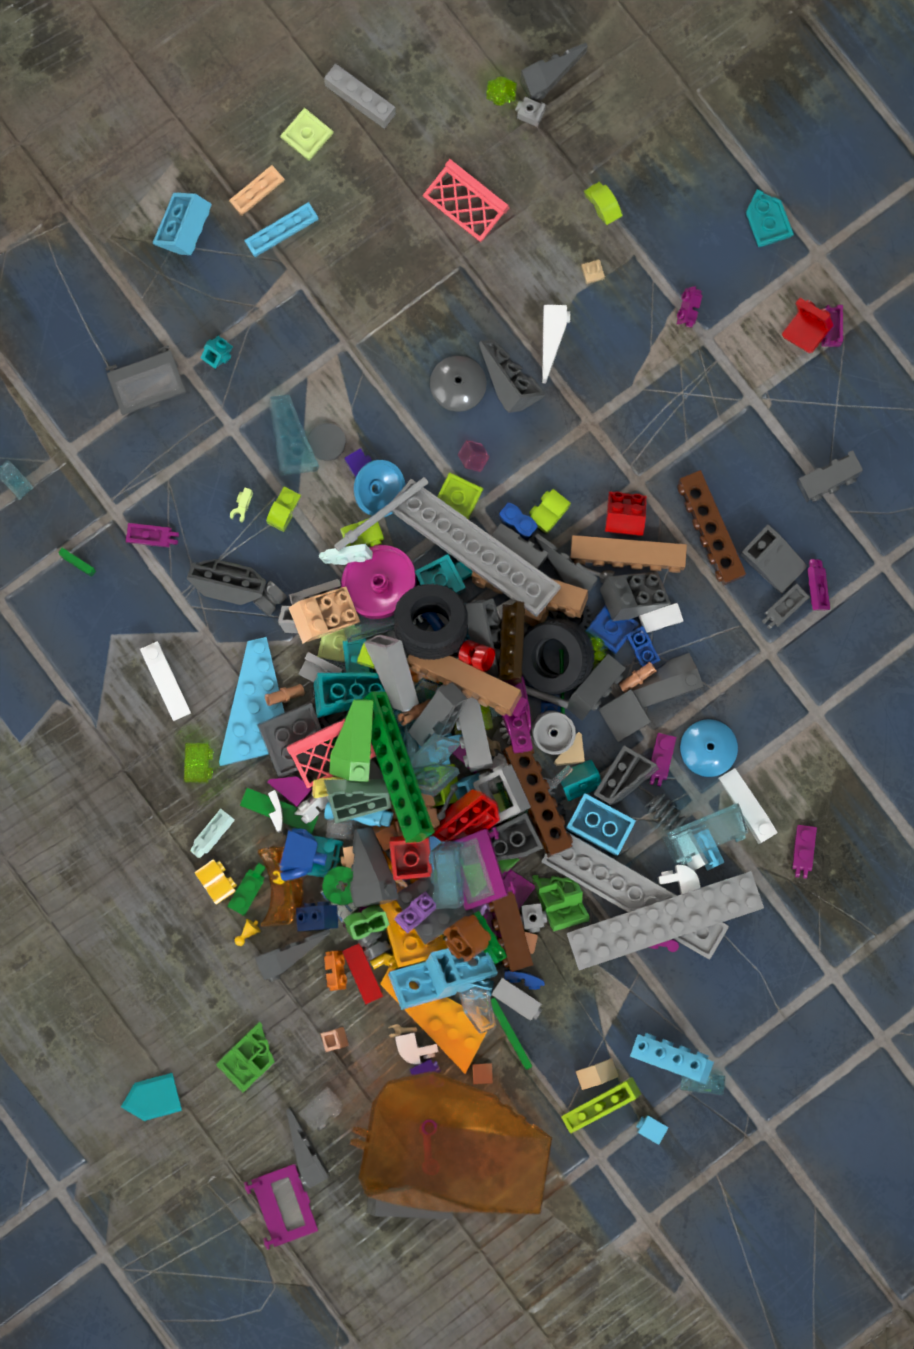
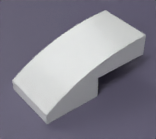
(661, 618)
(277, 816)

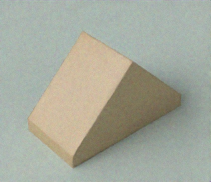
(574, 754)
(597, 1074)

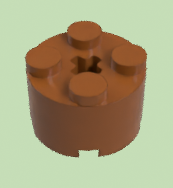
(466, 938)

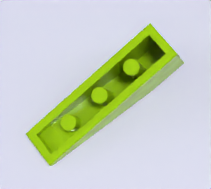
(601, 1105)

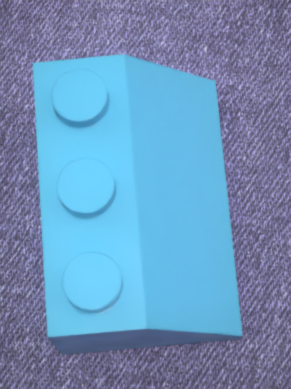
(182, 223)

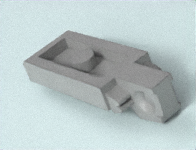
(314, 591)

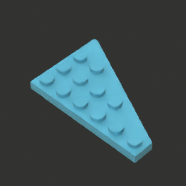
(249, 705)

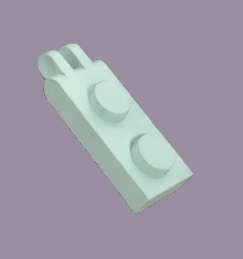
(347, 554)
(211, 833)

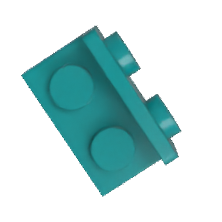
(351, 655)

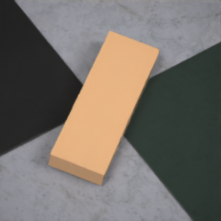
(256, 190)

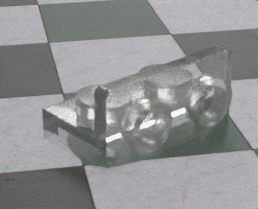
(320, 1109)

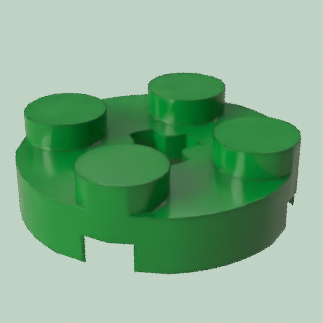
(330, 882)

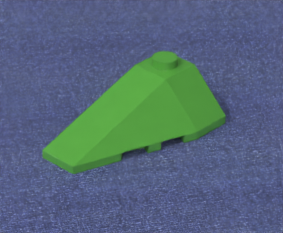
(352, 749)

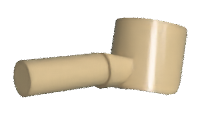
(493, 745)
(398, 1030)

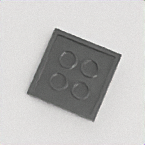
(287, 729)
(439, 919)

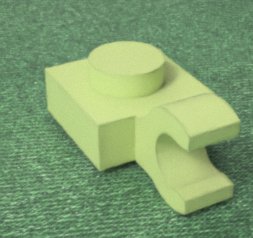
(244, 500)

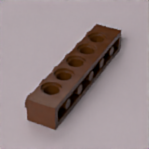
(697, 482)
(551, 845)

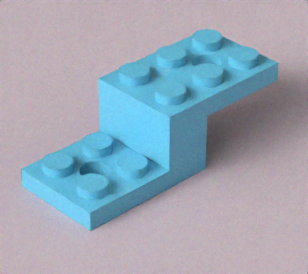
(438, 977)

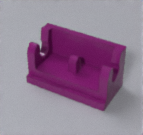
(835, 336)

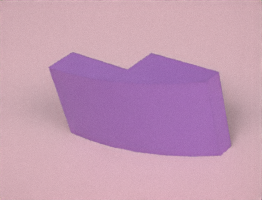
(416, 912)

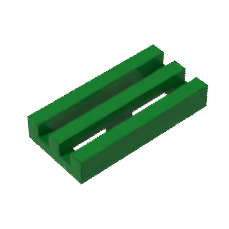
(77, 562)

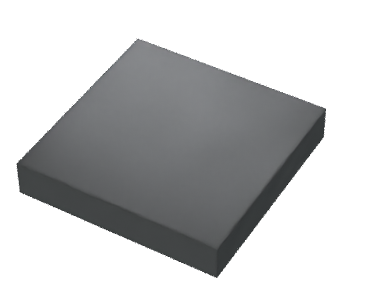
(624, 715)

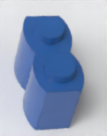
(522, 524)

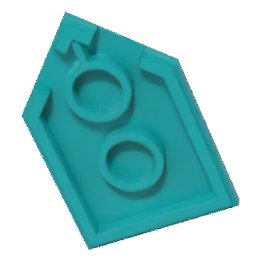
(768, 219)
(153, 1098)

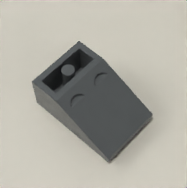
(773, 559)
(633, 595)

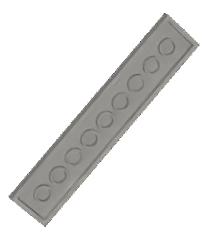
(477, 549)
(625, 888)
(665, 920)

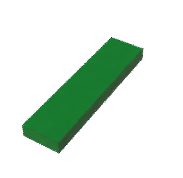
(263, 805)
(510, 1034)

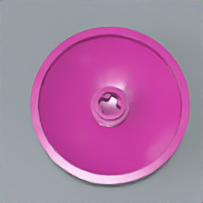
(379, 582)

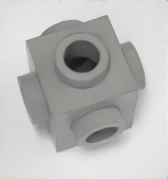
(535, 910)

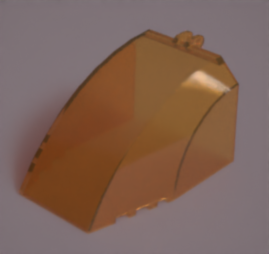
(471, 1163)

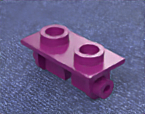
(690, 298)

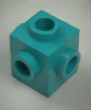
(216, 352)

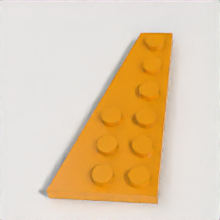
(406, 948)
(445, 1025)

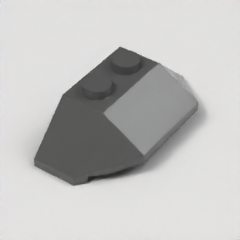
(226, 581)

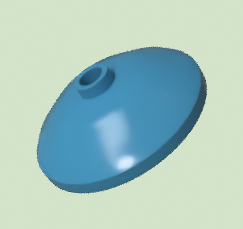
(387, 482)
(705, 761)

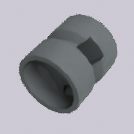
(271, 596)
(374, 945)

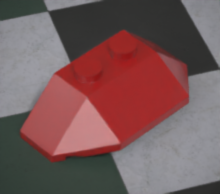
(467, 816)

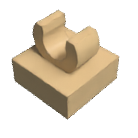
(593, 271)

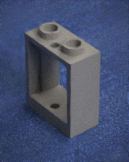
(512, 786)
(517, 999)

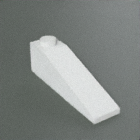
(554, 325)
(165, 680)
(754, 815)

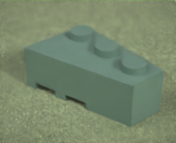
(356, 798)

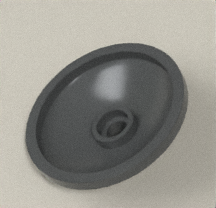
(453, 395)

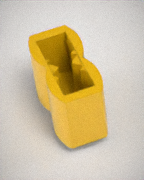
(215, 881)

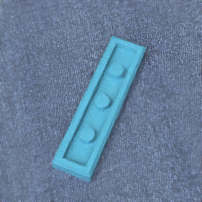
(281, 229)

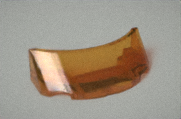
(284, 897)

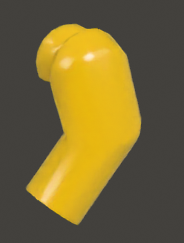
(384, 959)

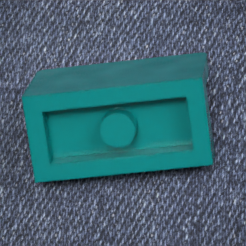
(581, 780)

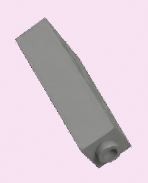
(393, 671)

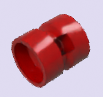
(477, 655)

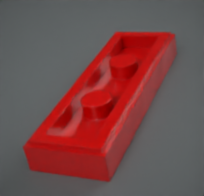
(362, 973)

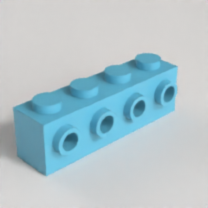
(671, 1058)

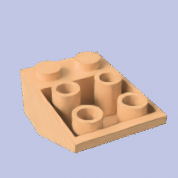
(324, 614)

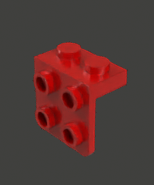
(808, 326)

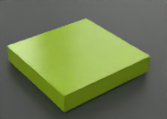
(460, 494)

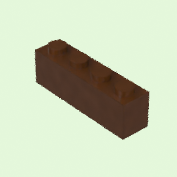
(510, 932)

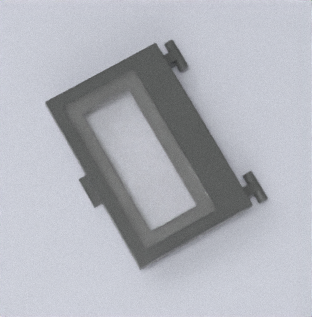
(146, 382)

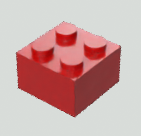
(410, 859)

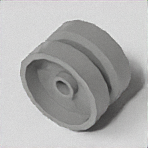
(551, 743)

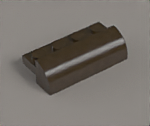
(512, 643)

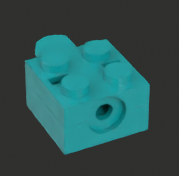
(444, 574)

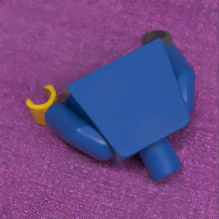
(298, 855)

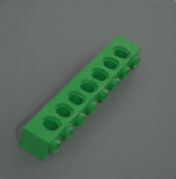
(398, 771)

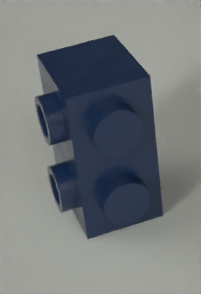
(317, 917)

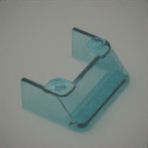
(437, 747)
(706, 834)

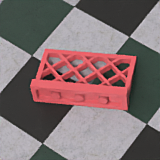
(475, 187)
(311, 742)

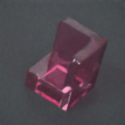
(473, 456)

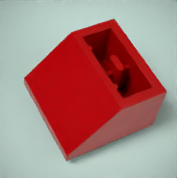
(626, 513)

